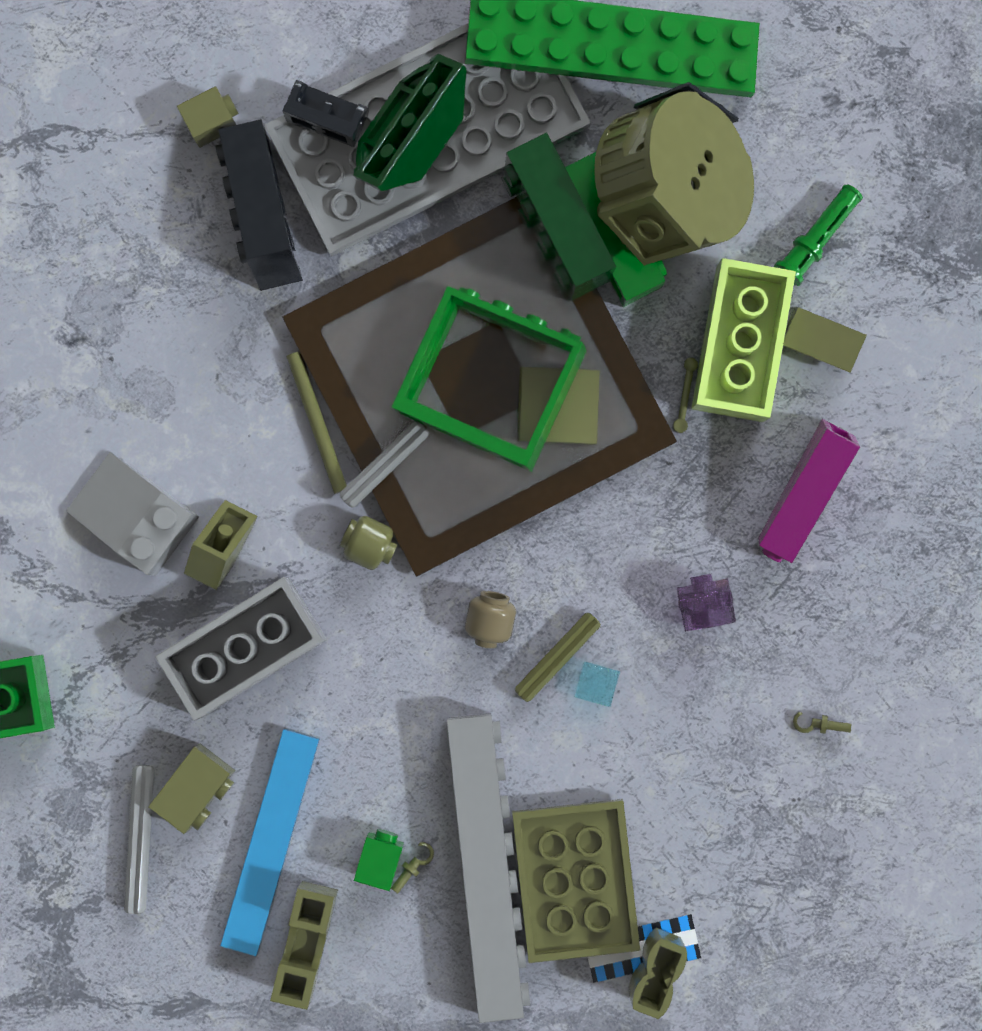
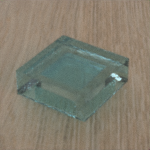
(597, 684)

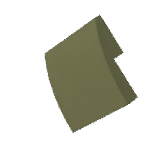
(579, 412)

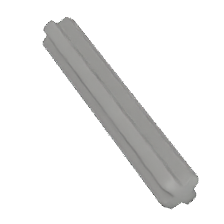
(139, 839)

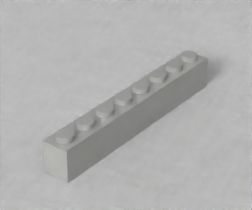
(485, 867)

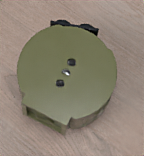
(673, 175)

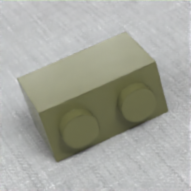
(192, 789)

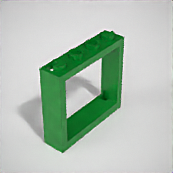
(501, 315)

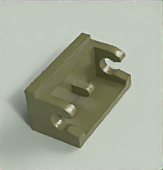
(823, 339)

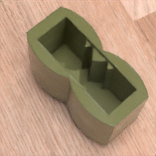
(652, 981)

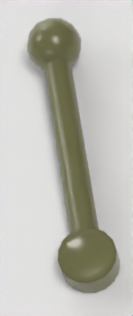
(681, 425)

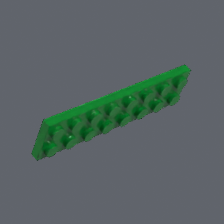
(614, 44)

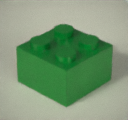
(24, 697)

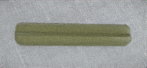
(557, 657)

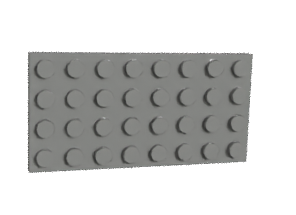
(499, 114)

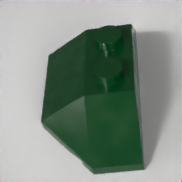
(412, 125)

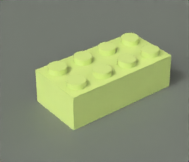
(743, 340)

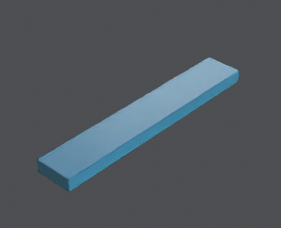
(270, 842)

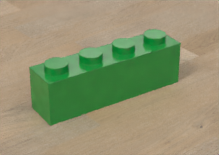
(631, 278)

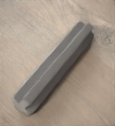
(384, 464)

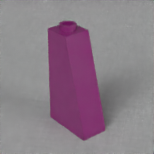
(808, 491)

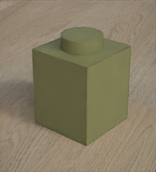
(207, 114)

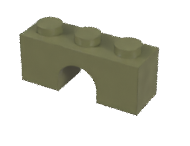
(304, 945)

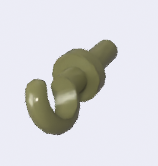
(823, 724)
(410, 869)

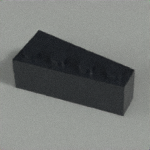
(258, 205)

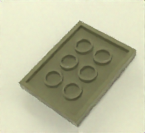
(576, 881)

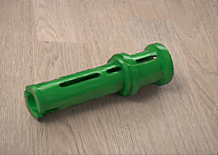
(809, 247)

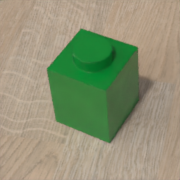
(379, 859)

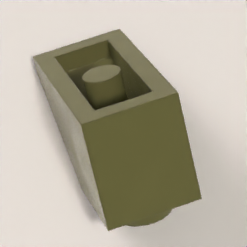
(219, 544)

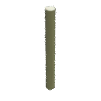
(316, 422)

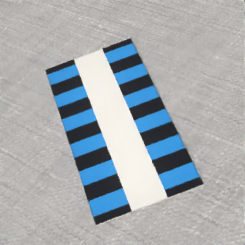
(621, 964)

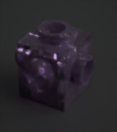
(706, 603)

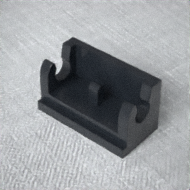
(325, 114)

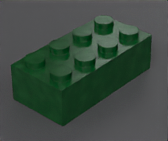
(558, 217)

